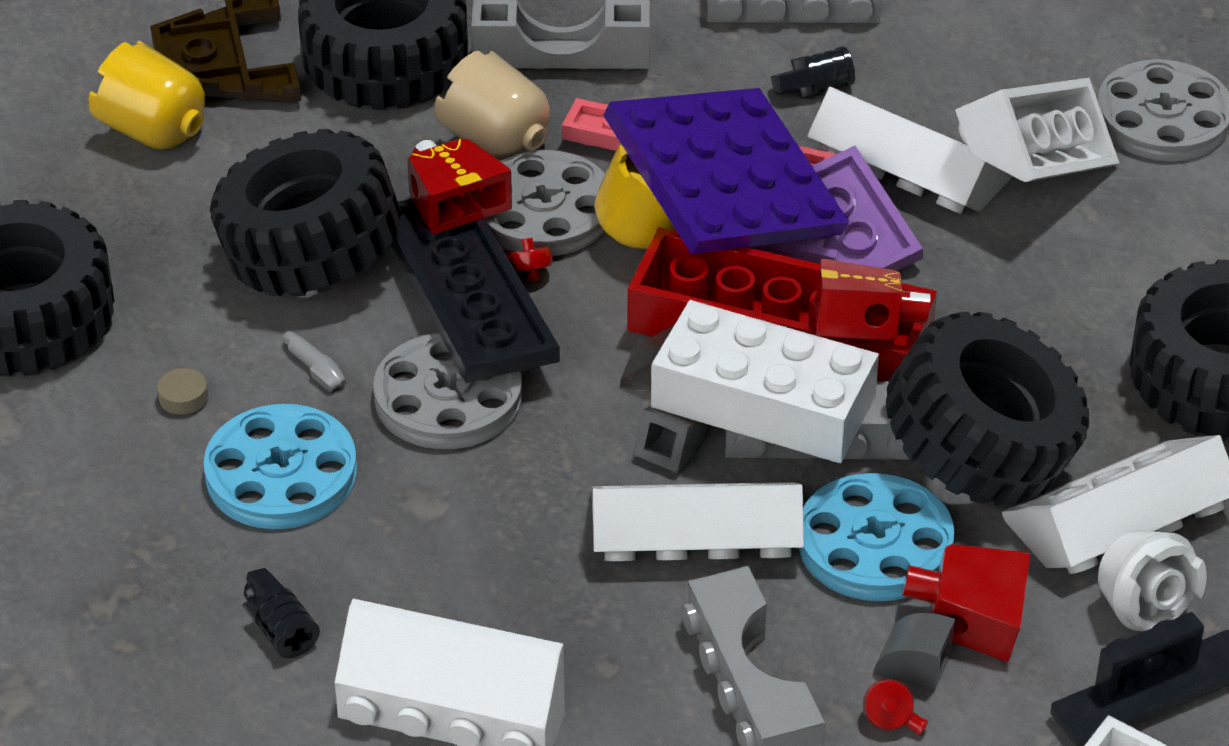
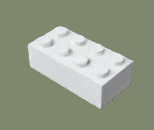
(764, 381)

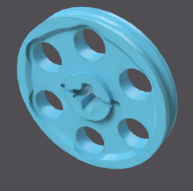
(277, 484)
(856, 532)

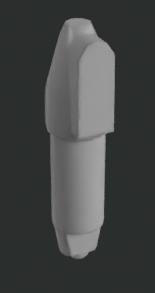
(321, 366)

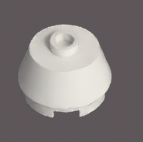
(1150, 577)

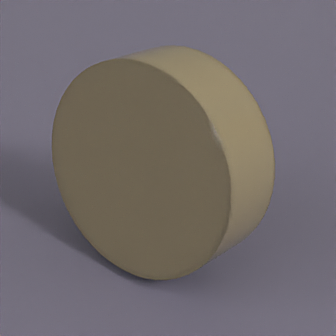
(182, 391)

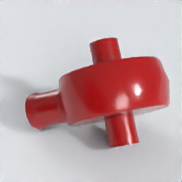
(530, 259)
(890, 706)

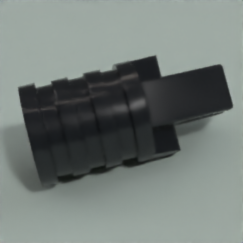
(817, 73)
(279, 614)

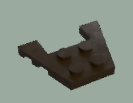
(214, 53)

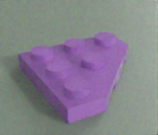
(876, 229)

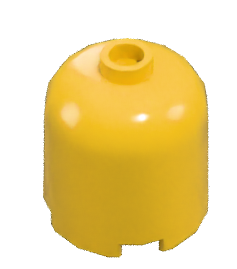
(148, 97)
(627, 204)

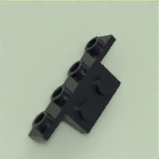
(1147, 677)

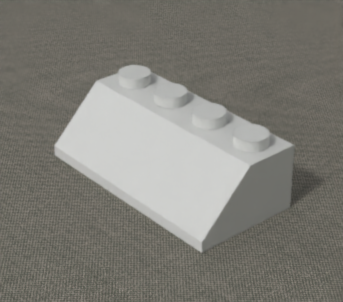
(1039, 130)
(907, 151)
(1134, 494)
(697, 519)
(448, 679)

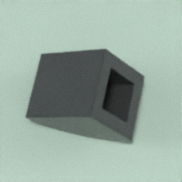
(668, 439)
(917, 650)

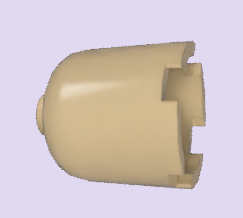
(494, 106)

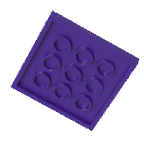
(725, 169)

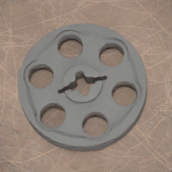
(1165, 110)
(560, 204)
(444, 403)

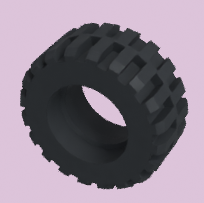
(382, 48)
(305, 212)
(73, 293)
(1168, 350)
(987, 408)

